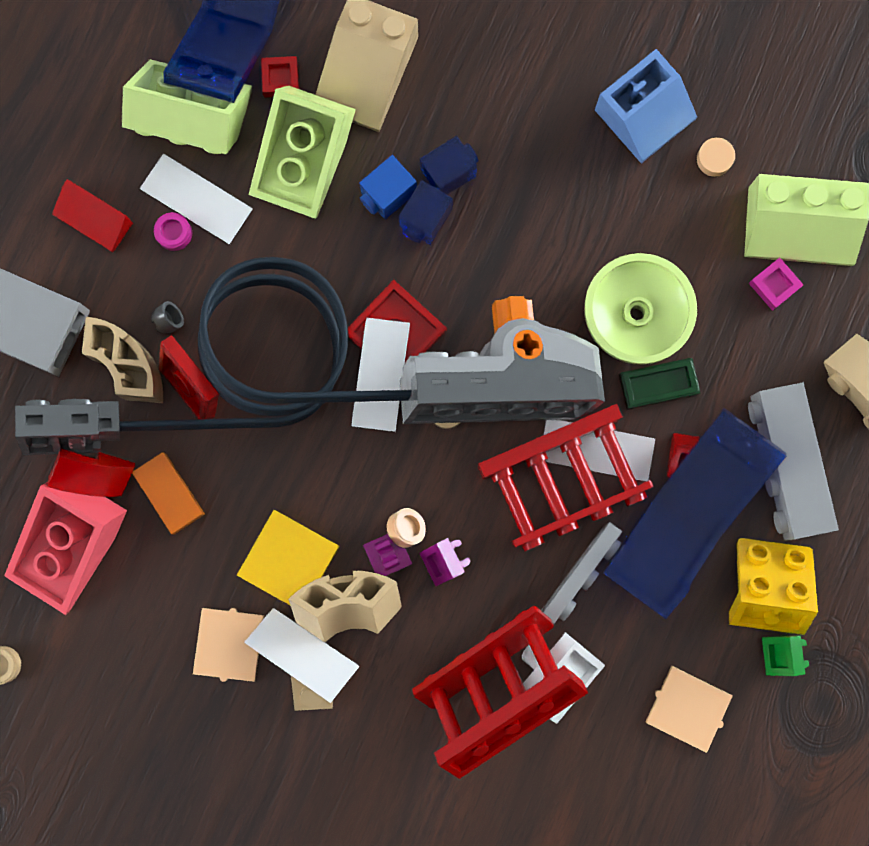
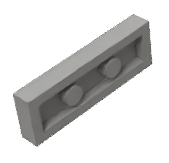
(582, 573)

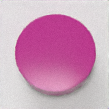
(173, 231)

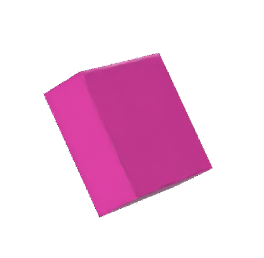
(776, 284)

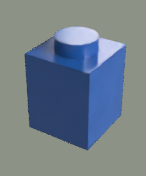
(387, 188)

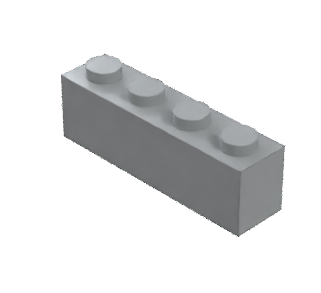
(800, 480)

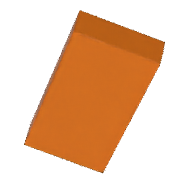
(168, 493)

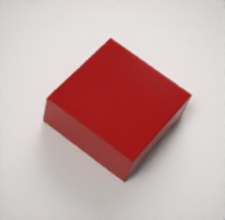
(278, 73)

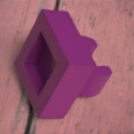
(386, 556)
(443, 562)

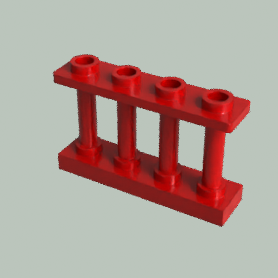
(569, 441)
(515, 719)

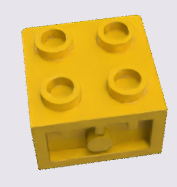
(774, 587)

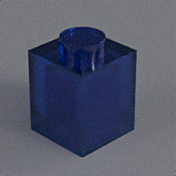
(449, 165)
(425, 213)

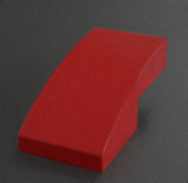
(89, 476)

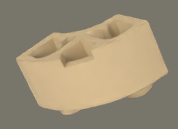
(126, 359)
(850, 373)
(345, 603)

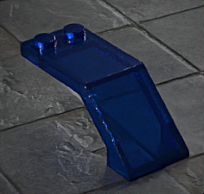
(221, 47)
(693, 512)

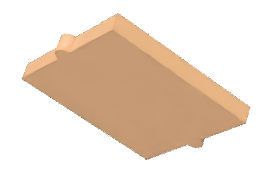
(222, 645)
(689, 709)

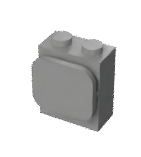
(38, 323)

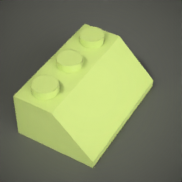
(181, 114)
(806, 219)

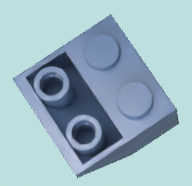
(647, 106)

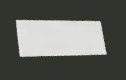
(196, 198)
(380, 369)
(636, 448)
(302, 655)

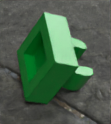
(784, 655)

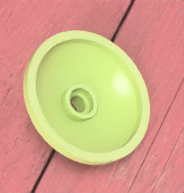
(657, 291)

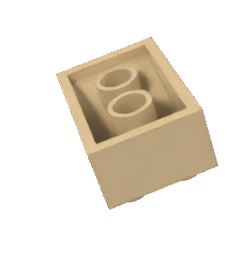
(367, 60)

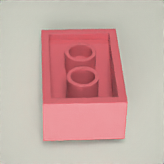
(63, 544)

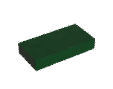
(659, 383)

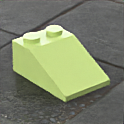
(300, 150)

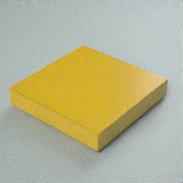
(286, 557)

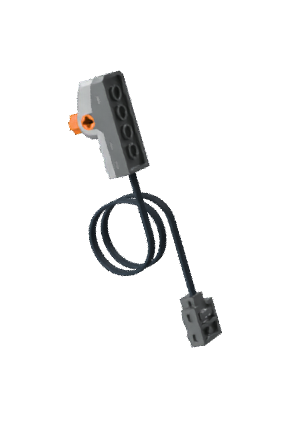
(517, 376)

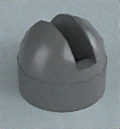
(167, 318)

